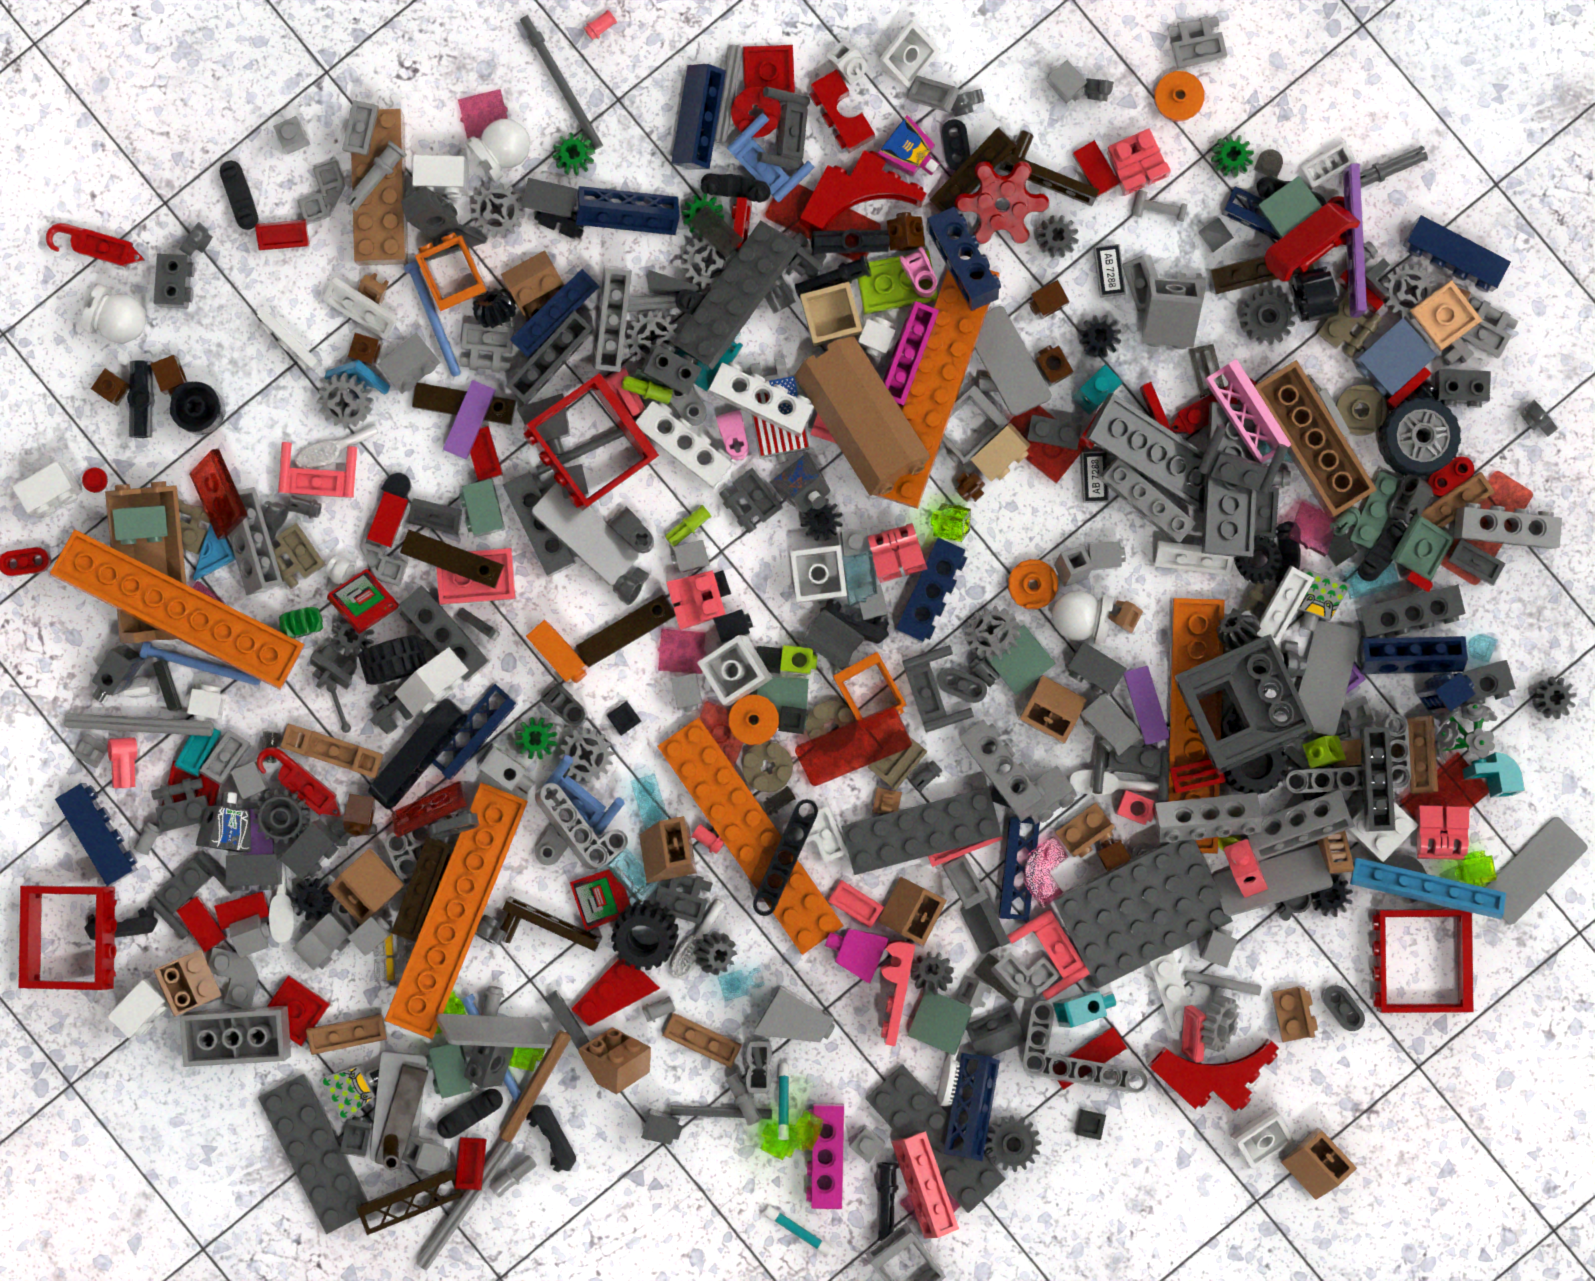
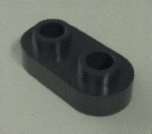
(956, 145)

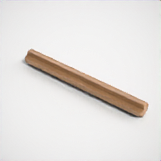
(535, 1086)

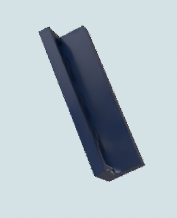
(627, 214)
(1248, 216)
(554, 313)
(481, 736)
(1010, 866)
(979, 1109)

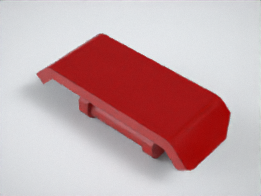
(1309, 241)

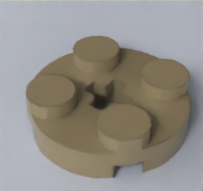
(1371, 400)
(823, 713)
(762, 780)

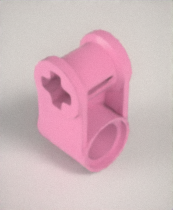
(918, 268)
(733, 430)

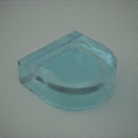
(1481, 647)

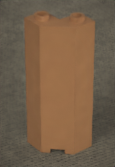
(862, 416)
(162, 556)

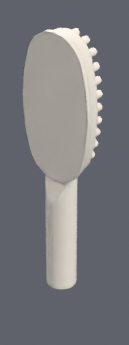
(327, 451)
(1083, 782)
(281, 912)
(683, 959)
(947, 1080)

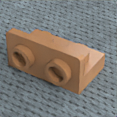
(1085, 830)
(1294, 1013)

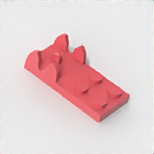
(898, 973)

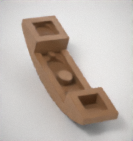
(332, 750)

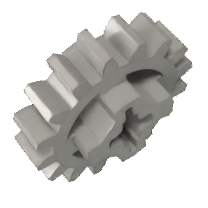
(490, 216)
(697, 260)
(1403, 283)
(641, 340)
(352, 393)
(1004, 633)
(602, 747)
(1220, 1023)

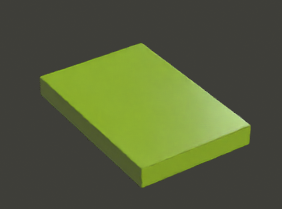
(890, 287)

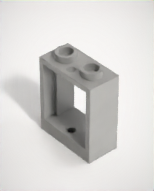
(992, 415)
(895, 1244)

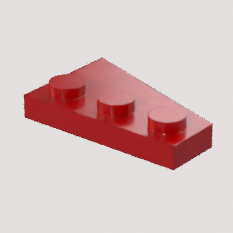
(613, 992)

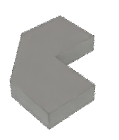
(331, 185)
(382, 566)

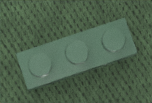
(1375, 511)

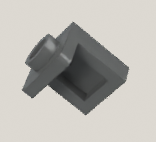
(356, 1137)

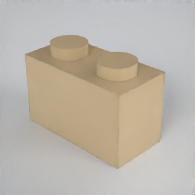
(1001, 452)

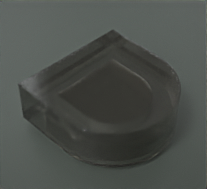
(1269, 163)

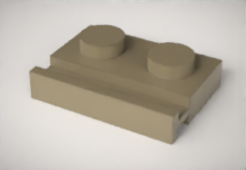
(898, 766)

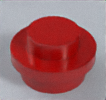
(95, 480)

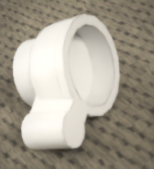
(340, 572)

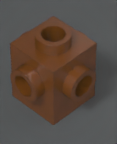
(905, 232)

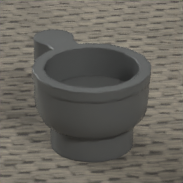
(1098, 89)
(965, 102)
(196, 240)
(1537, 417)
(274, 516)
(630, 587)
(1294, 663)
(1295, 905)
(489, 930)

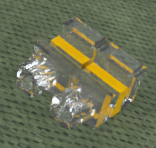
(391, 967)

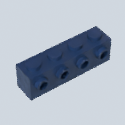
(698, 116)
(1456, 254)
(1445, 692)
(96, 833)

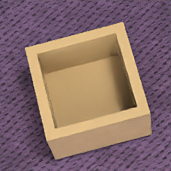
(831, 314)

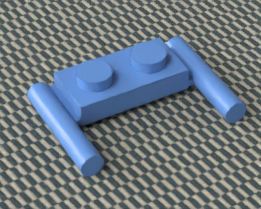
(746, 150)
(584, 802)

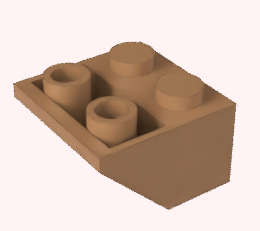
(533, 283)
(1053, 709)
(667, 850)
(366, 886)
(912, 911)
(187, 983)
(616, 1060)
(1318, 1164)

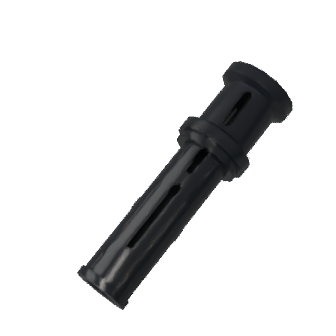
(843, 274)
(887, 1188)

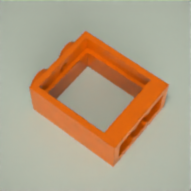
(463, 295)
(558, 652)
(859, 667)

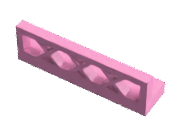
(1251, 403)

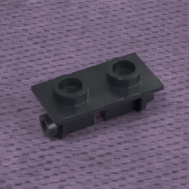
(568, 225)

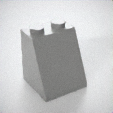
(1171, 312)
(794, 1018)

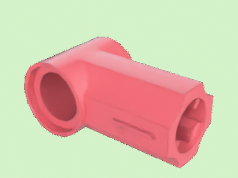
(630, 400)
(122, 754)

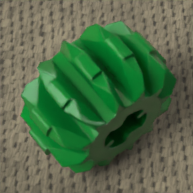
(1238, 148)
(564, 157)
(697, 206)
(301, 622)
(527, 738)

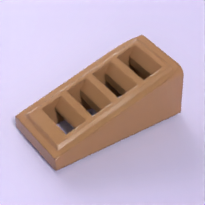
(1340, 845)

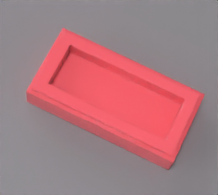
(855, 904)
(1191, 1037)

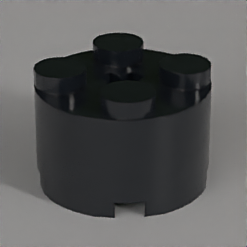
(1315, 294)
(183, 409)

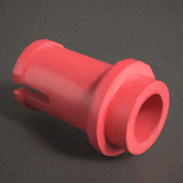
(600, 25)
(708, 839)

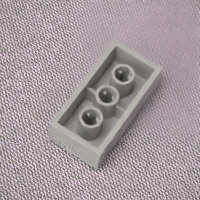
(246, 1022)

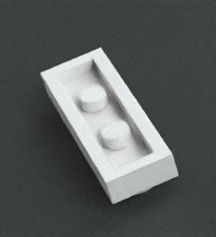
(360, 308)
(287, 341)
(1191, 558)
(1284, 603)
(1170, 989)

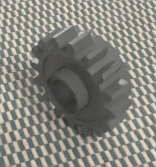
(1274, 305)
(281, 802)
(1020, 1155)

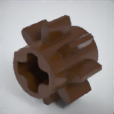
(969, 486)

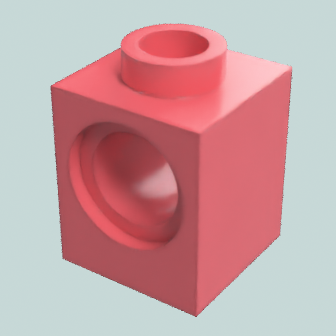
(1124, 805)

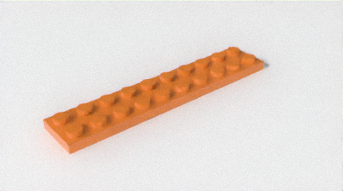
(938, 382)
(176, 609)
(1194, 644)
(748, 832)
(455, 912)

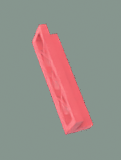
(925, 1185)

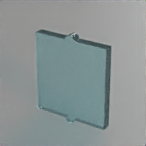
(860, 578)

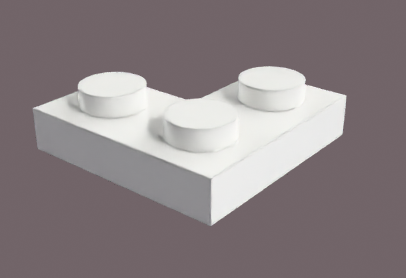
(825, 834)

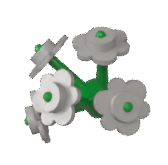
(1475, 741)

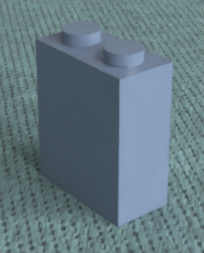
(1394, 358)

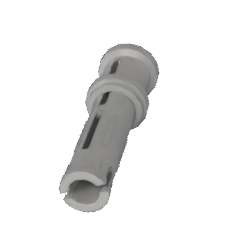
(382, 165)

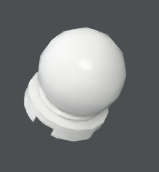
(501, 146)
(116, 316)
(1081, 616)

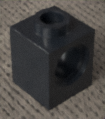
(732, 625)

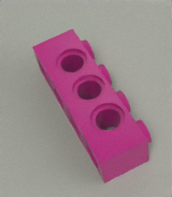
(909, 350)
(831, 1196)

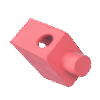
(1243, 865)

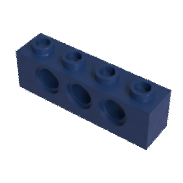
(975, 292)
(942, 552)
(1413, 655)

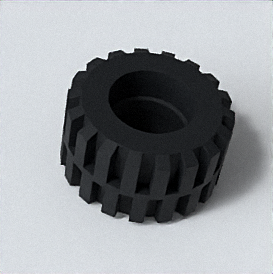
(392, 659)
(1266, 782)
(636, 952)

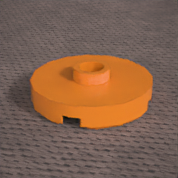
(1179, 109)
(1046, 584)
(767, 723)

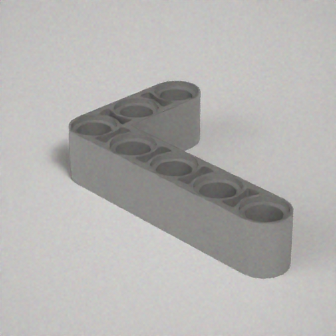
(1333, 774)
(407, 852)
(1072, 1064)

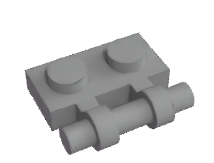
(1199, 49)
(1485, 335)
(486, 340)

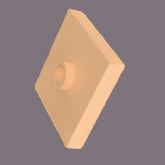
(1446, 315)

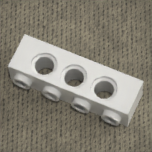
(792, 423)
(710, 473)

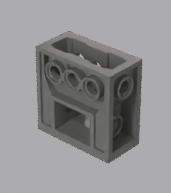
(1255, 710)

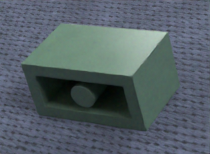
(482, 508)
(140, 523)
(449, 1068)

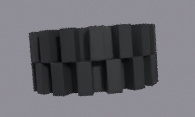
(1269, 569)

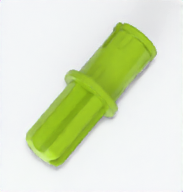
(647, 389)
(688, 526)

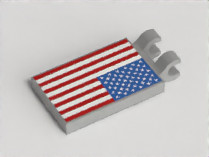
(770, 438)

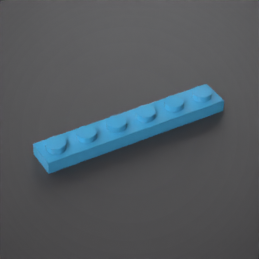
(1428, 888)

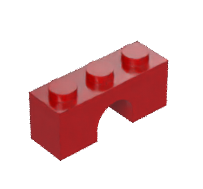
(850, 132)

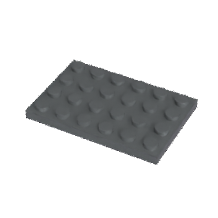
(1142, 910)

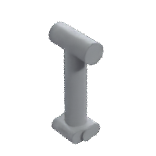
(1142, 204)

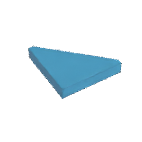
(363, 373)
(213, 555)

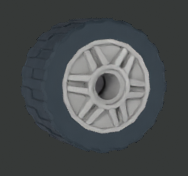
(1435, 425)

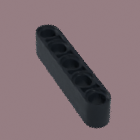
(418, 754)
(777, 867)

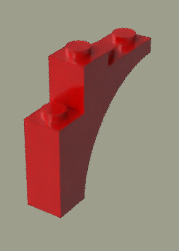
(867, 182)
(1226, 1080)

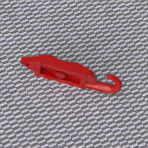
(95, 245)
(1196, 415)
(298, 779)

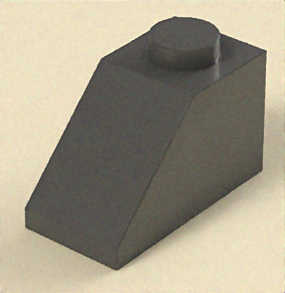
(661, 1127)

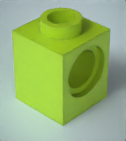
(786, 660)
(1324, 752)

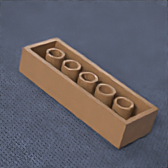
(380, 221)
(1315, 440)

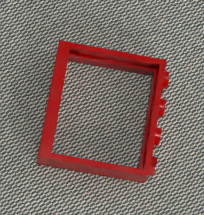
(620, 416)
(31, 937)
(1464, 957)

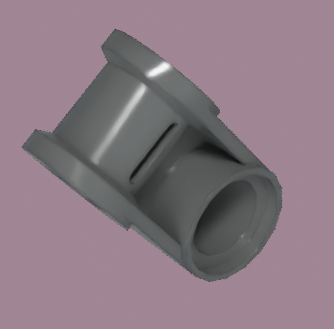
(1410, 498)
(630, 528)
(564, 704)

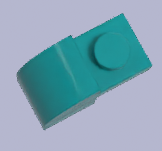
(1502, 774)

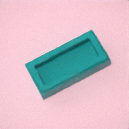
(196, 752)

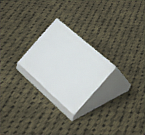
(908, 54)
(1262, 1138)

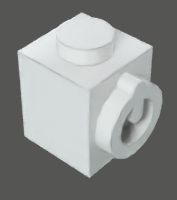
(847, 62)
(878, 337)
(205, 702)

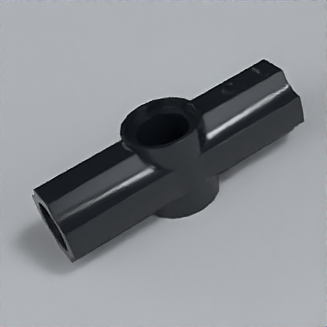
(834, 241)
(140, 382)

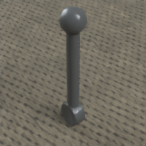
(345, 726)

